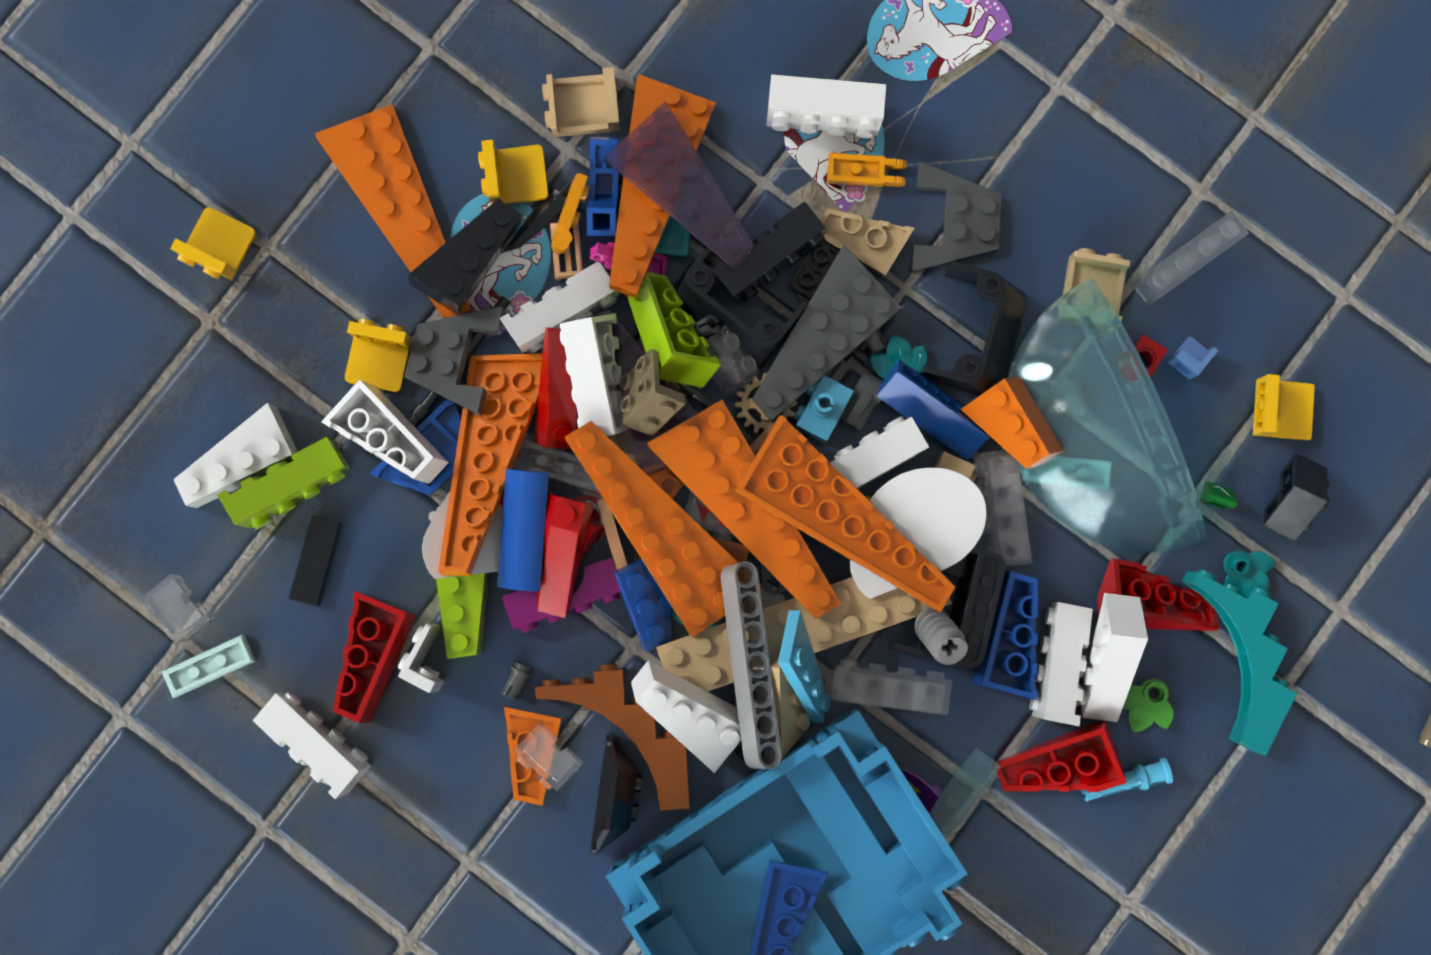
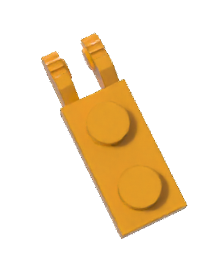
(864, 170)
(569, 216)

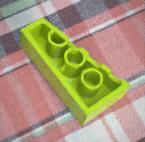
(671, 333)
(285, 484)
(463, 613)

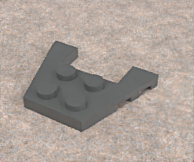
(969, 222)
(441, 356)

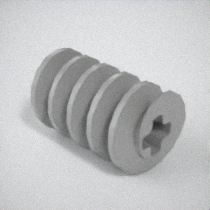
(941, 636)

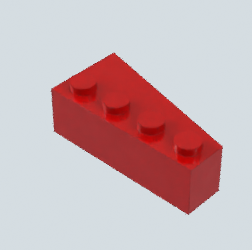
(371, 653)

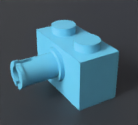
(823, 409)

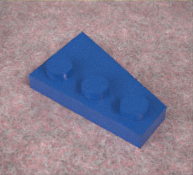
(645, 604)

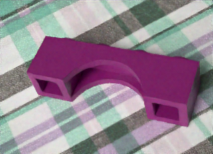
(597, 584)

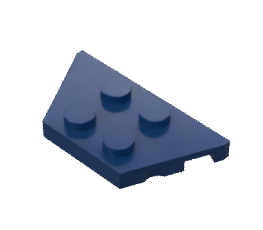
(442, 432)

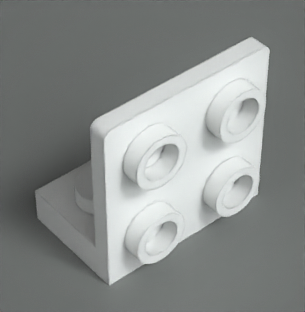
(411, 671)

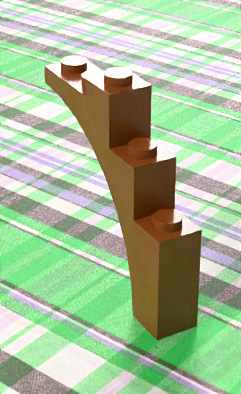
(607, 697)

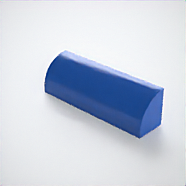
(931, 409)
(522, 530)

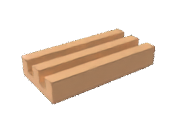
(557, 269)

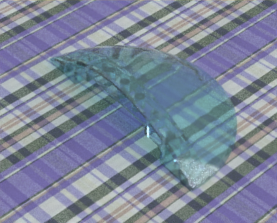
(1121, 460)

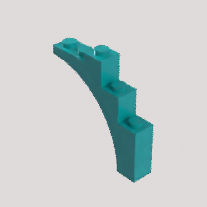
(1263, 696)

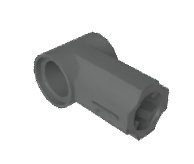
(862, 402)

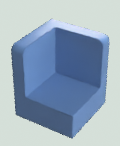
(1191, 358)

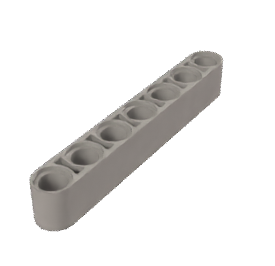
(760, 677)

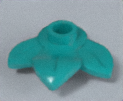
(898, 349)
(1252, 571)

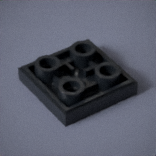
(813, 269)

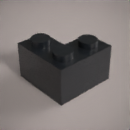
(1299, 498)

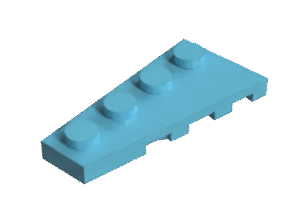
(801, 668)

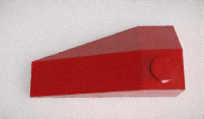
(555, 407)
(563, 546)
(1162, 602)
(1072, 761)

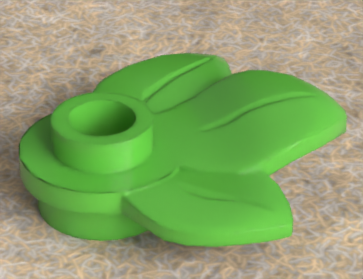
(1146, 710)

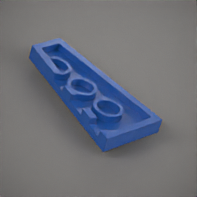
(784, 906)

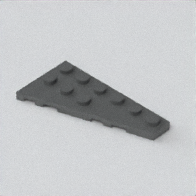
(835, 322)

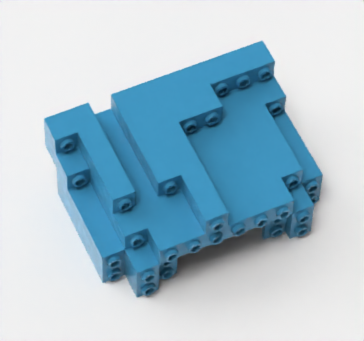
(824, 807)

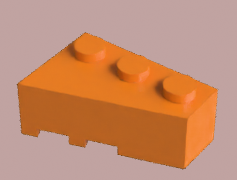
(1015, 422)

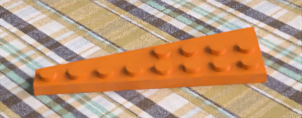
(385, 178)
(640, 218)
(485, 451)
(711, 461)
(814, 497)
(668, 540)

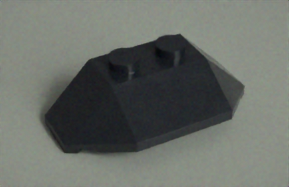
(616, 795)

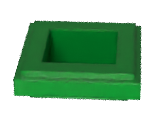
(1218, 496)

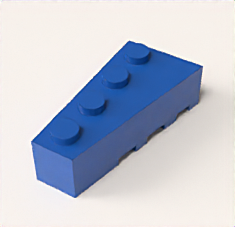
(1013, 639)

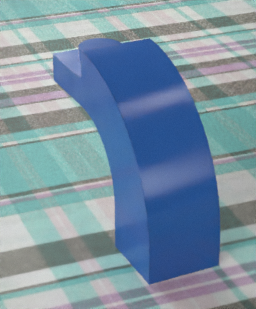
(604, 189)

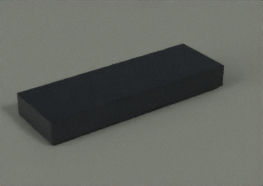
(315, 560)

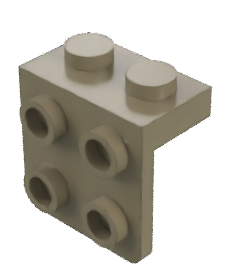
(644, 401)

